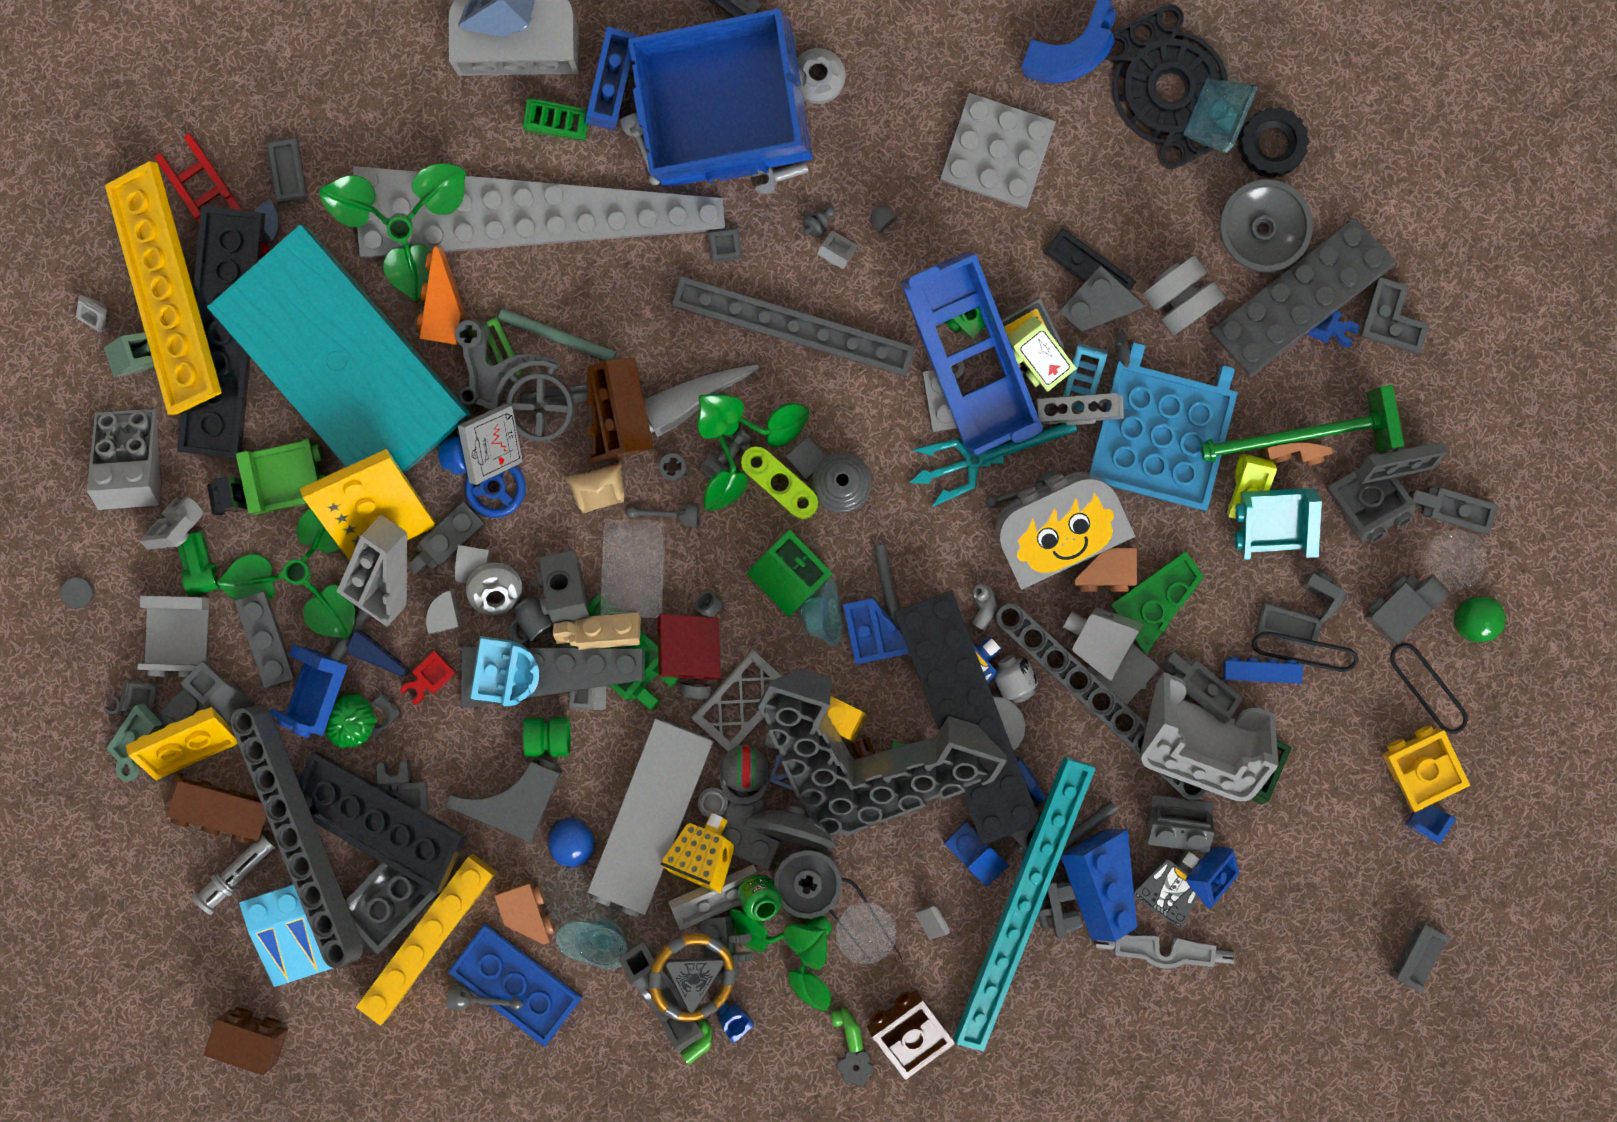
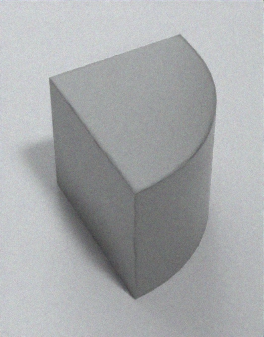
(468, 560)
(443, 613)

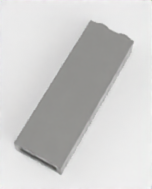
(650, 817)

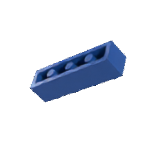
(1262, 671)

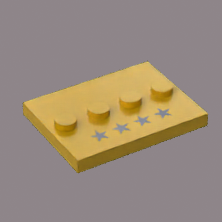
(359, 494)

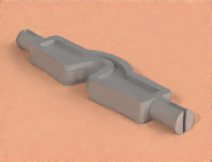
(1180, 953)

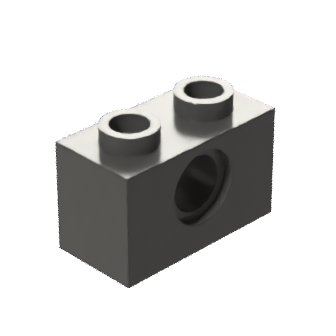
(569, 602)

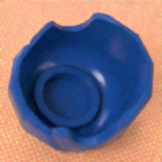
(571, 842)

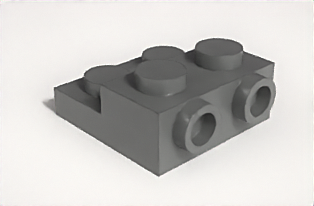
(1372, 505)

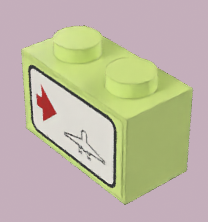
(1040, 354)

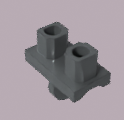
(1062, 922)

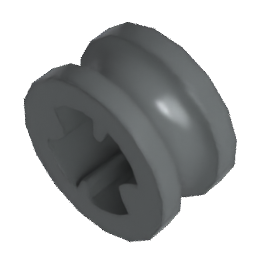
(666, 460)

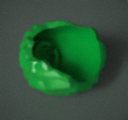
(350, 721)

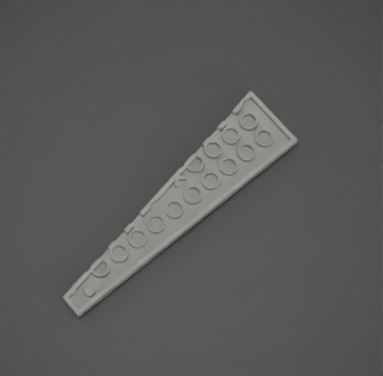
(530, 213)

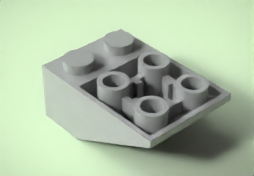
(125, 460)

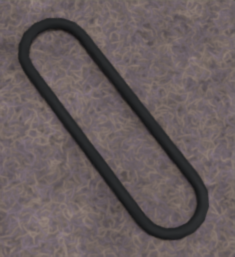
(1307, 641)
(1437, 678)

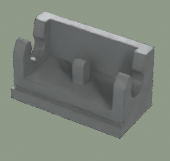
(1419, 956)

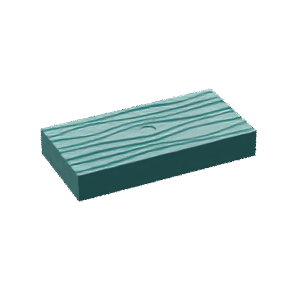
(337, 355)

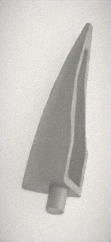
(678, 403)

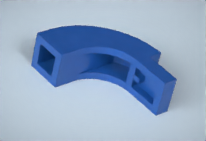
(1073, 60)

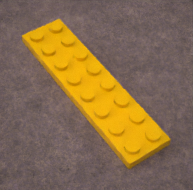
(162, 288)

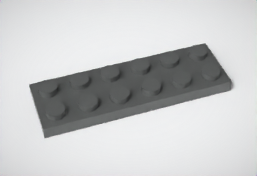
(1302, 297)

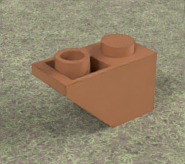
(1110, 568)
(523, 912)

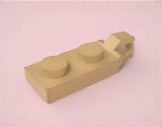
(600, 631)

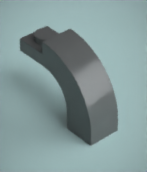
(637, 967)

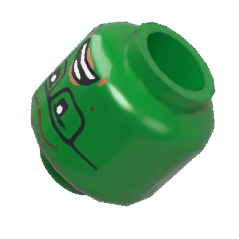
(759, 898)

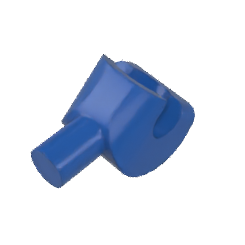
(734, 1021)

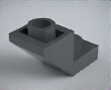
(215, 691)

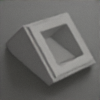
(588, 699)
(932, 921)

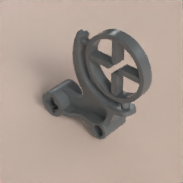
(490, 380)

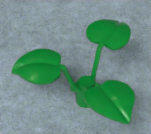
(437, 185)
(720, 417)
(327, 612)
(807, 941)

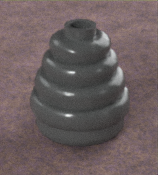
(842, 498)

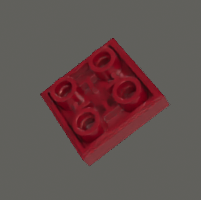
(688, 647)

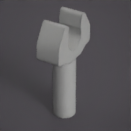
(778, 175)

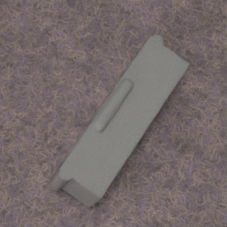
(1087, 415)

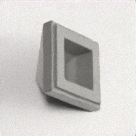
(91, 312)

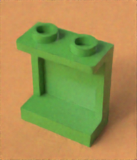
(276, 474)

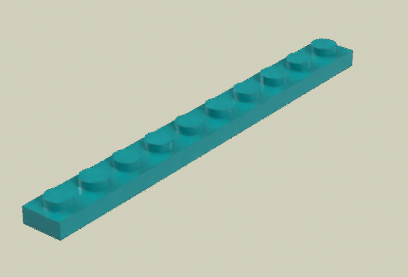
(1024, 903)

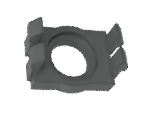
(392, 711)

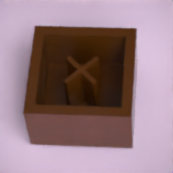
(246, 1040)

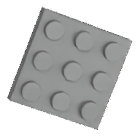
(997, 151)

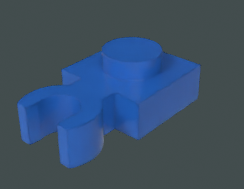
(1335, 328)

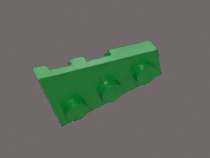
(1159, 598)

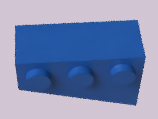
(1103, 883)

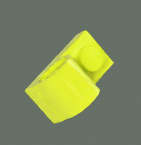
(1251, 474)

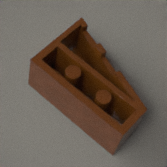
(618, 411)
(214, 809)

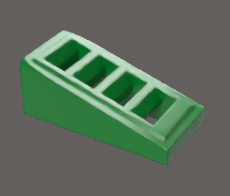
(542, 128)

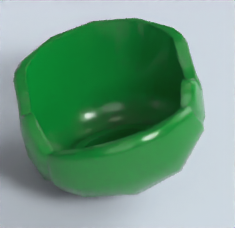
(1480, 619)

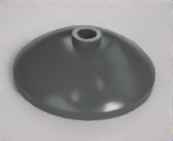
(1281, 211)
(791, 827)

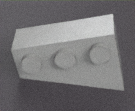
(378, 571)

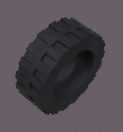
(1292, 128)

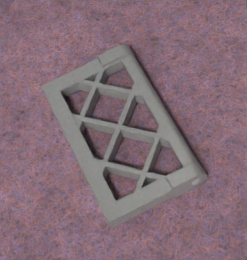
(715, 698)

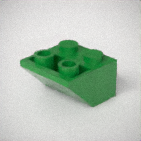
(789, 573)

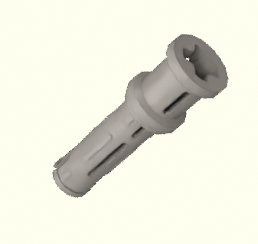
(220, 880)

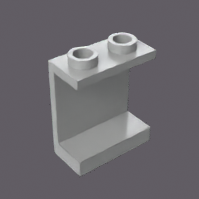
(175, 634)

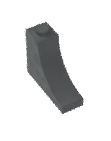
(518, 808)

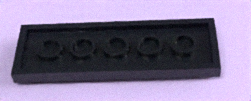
(380, 822)

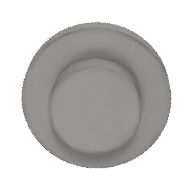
(712, 801)

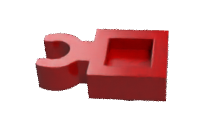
(431, 675)

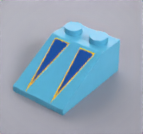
(282, 935)

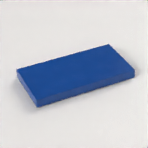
(501, 970)

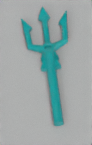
(985, 459)

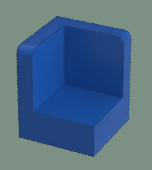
(1431, 823)

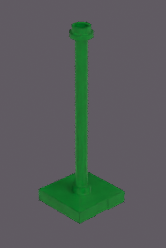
(1382, 420)

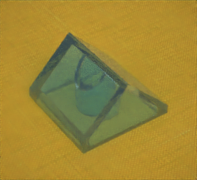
(1220, 113)

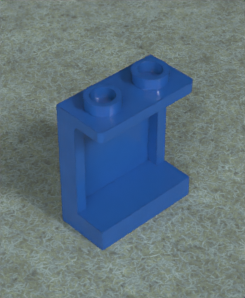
(313, 692)

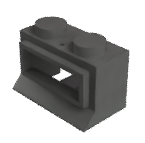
(1178, 831)

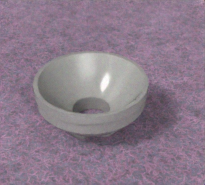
(826, 89)
(492, 578)

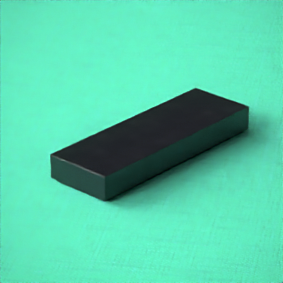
(1081, 259)

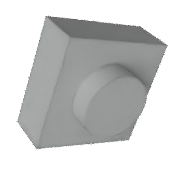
(837, 250)

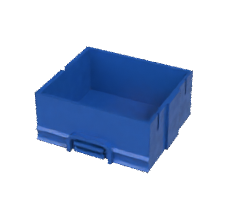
(720, 99)

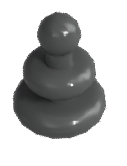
(814, 224)

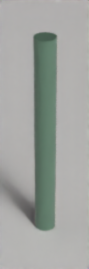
(556, 335)

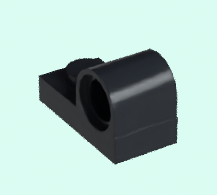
(226, 495)

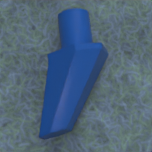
(1031, 782)

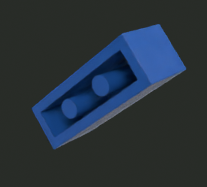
(610, 79)

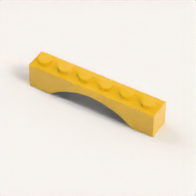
(426, 939)

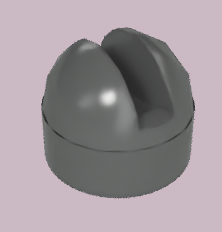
(882, 218)
(704, 599)

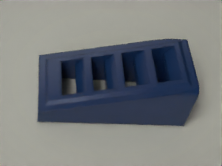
(368, 650)

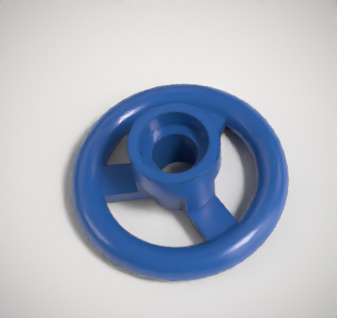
(510, 504)

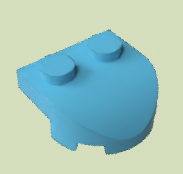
(503, 672)

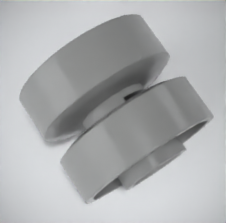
(1178, 289)

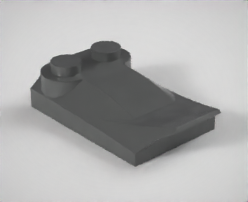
(386, 907)

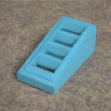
(1089, 351)

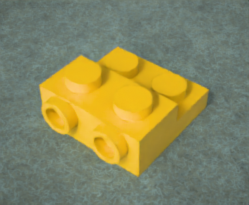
(1425, 767)

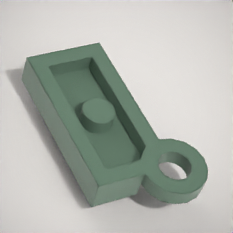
(138, 723)

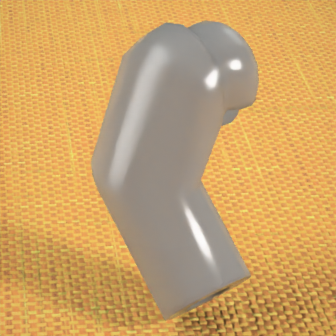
(986, 604)

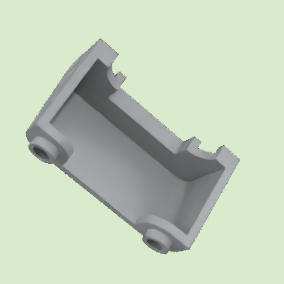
(1202, 750)

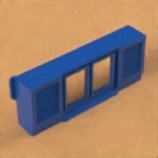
(997, 409)

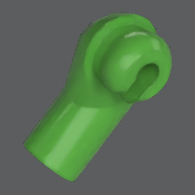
(851, 1027)
(700, 1046)

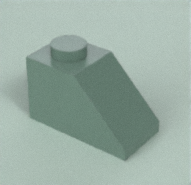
(129, 354)

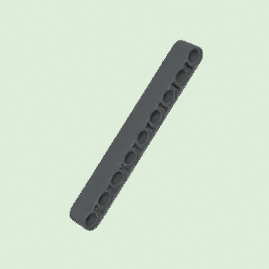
(1087, 691)
(299, 849)

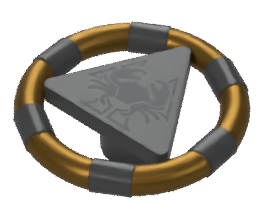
(692, 977)

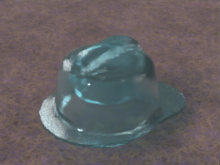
(824, 615)
(593, 943)

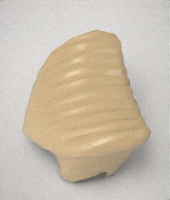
(597, 487)

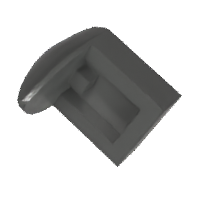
(1323, 586)

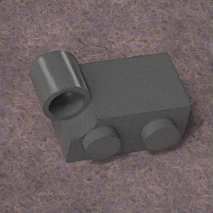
(1405, 606)

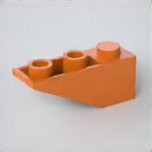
(442, 301)

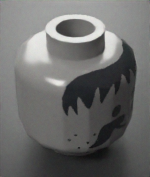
(1015, 679)

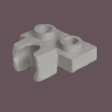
(173, 528)

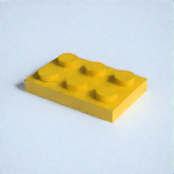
(182, 743)

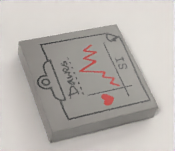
(490, 444)

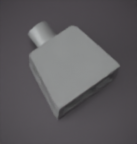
(1103, 639)

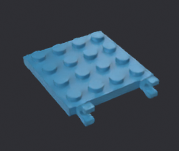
(1161, 433)

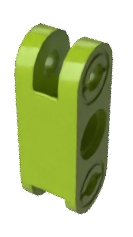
(767, 471)

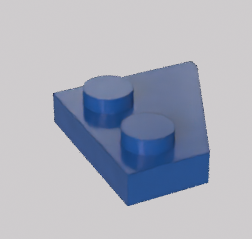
(872, 632)

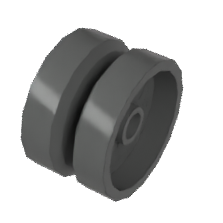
(811, 900)

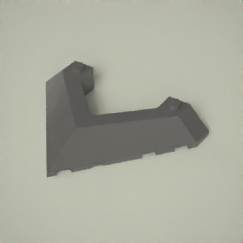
(856, 793)

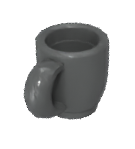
(531, 621)

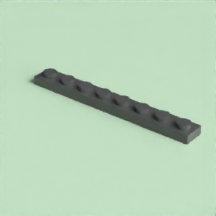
(793, 326)

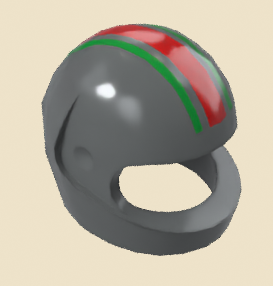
(744, 770)

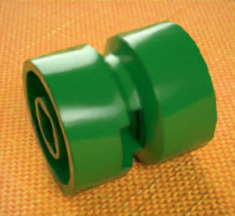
(546, 737)

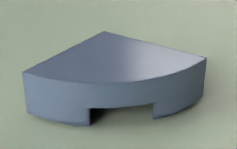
(271, 220)

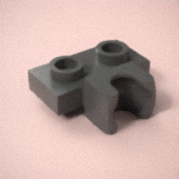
(402, 786)

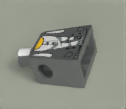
(1166, 888)

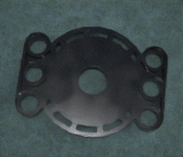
(1147, 64)

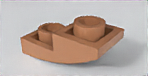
(1303, 451)

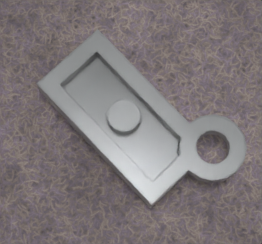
(939, 414)

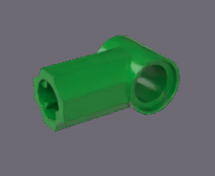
(198, 570)

